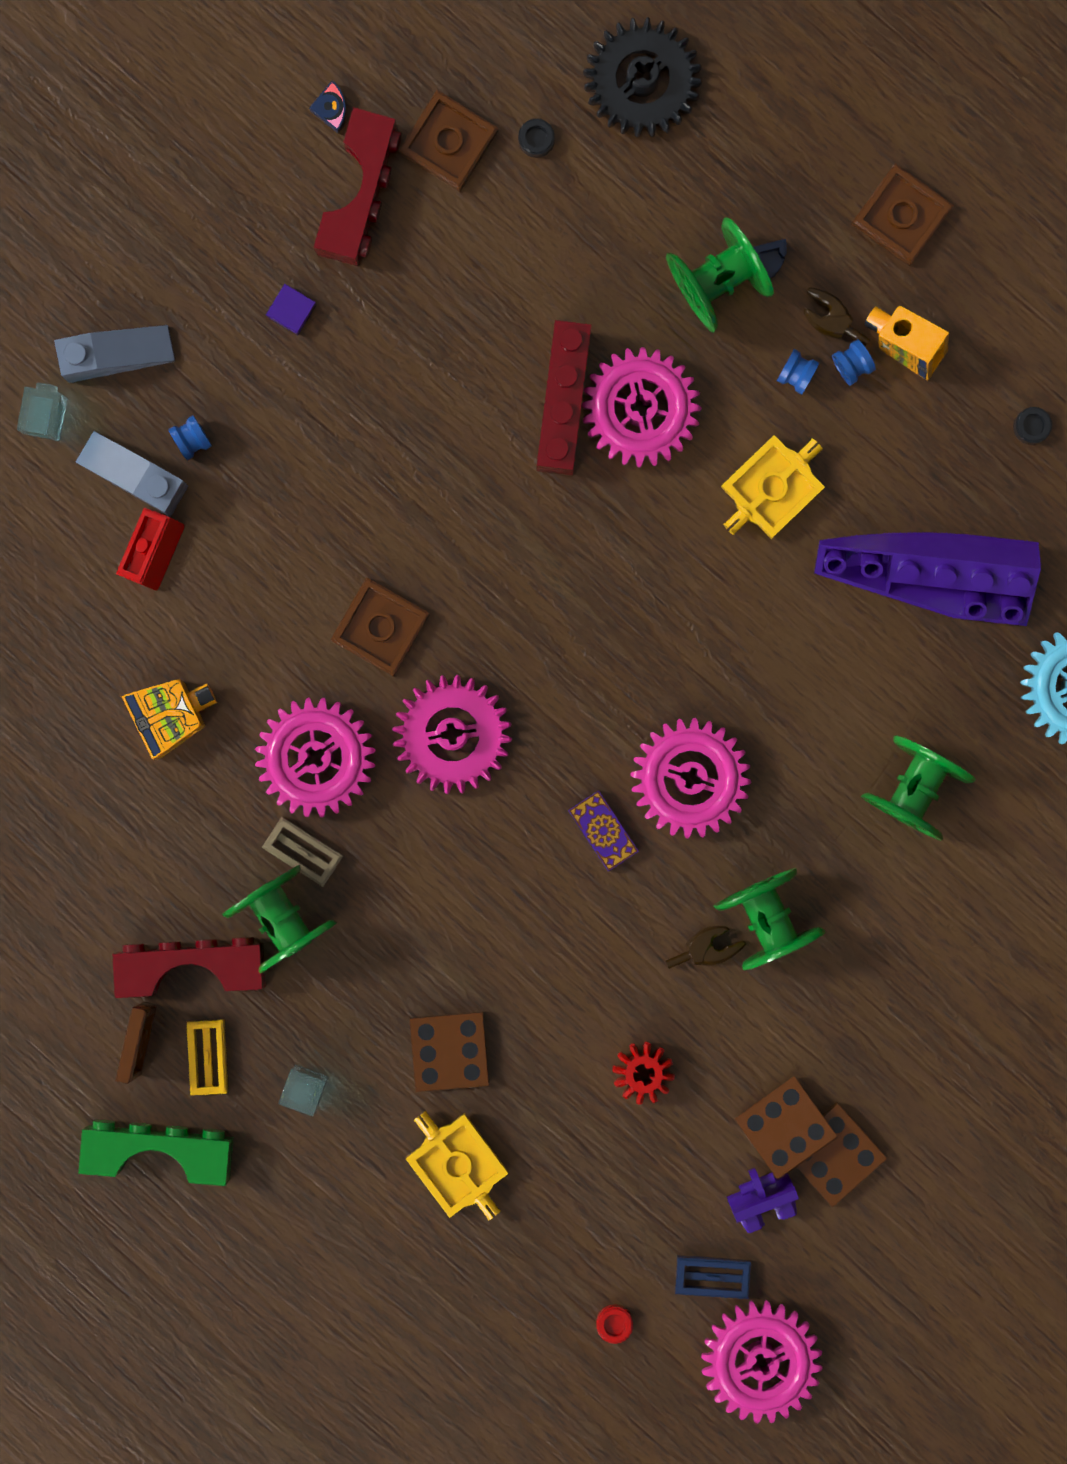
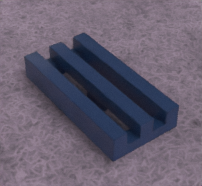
(743, 1278)

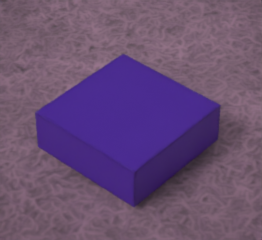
(291, 309)

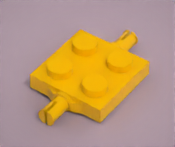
(772, 486)
(457, 1165)

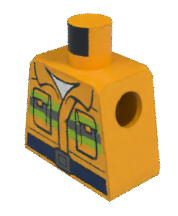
(920, 348)
(168, 714)

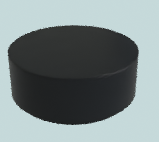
(536, 138)
(1032, 425)

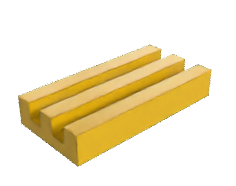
(205, 1025)

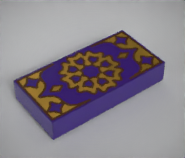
(603, 830)

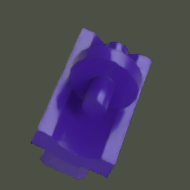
(761, 1196)

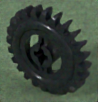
(667, 53)

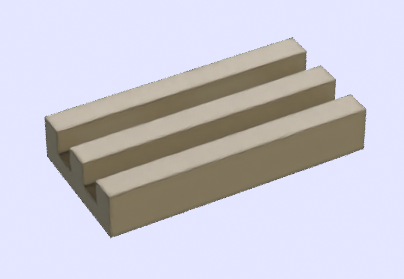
(329, 868)

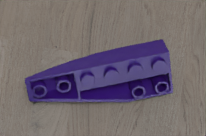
(939, 572)

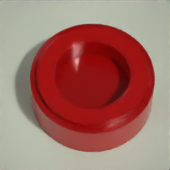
(614, 1324)

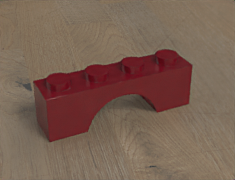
(345, 230)
(563, 397)
(141, 971)

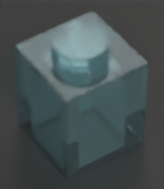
(42, 412)
(303, 1090)

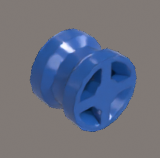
(853, 362)
(798, 371)
(190, 437)

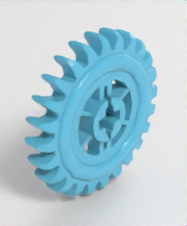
(1043, 687)

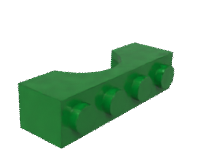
(202, 1156)

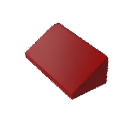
(150, 549)

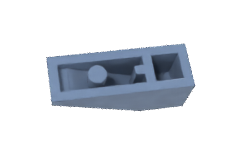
(113, 352)
(132, 473)

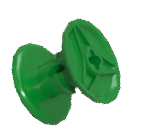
(720, 274)
(918, 787)
(279, 918)
(769, 919)

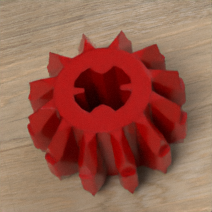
(649, 1061)

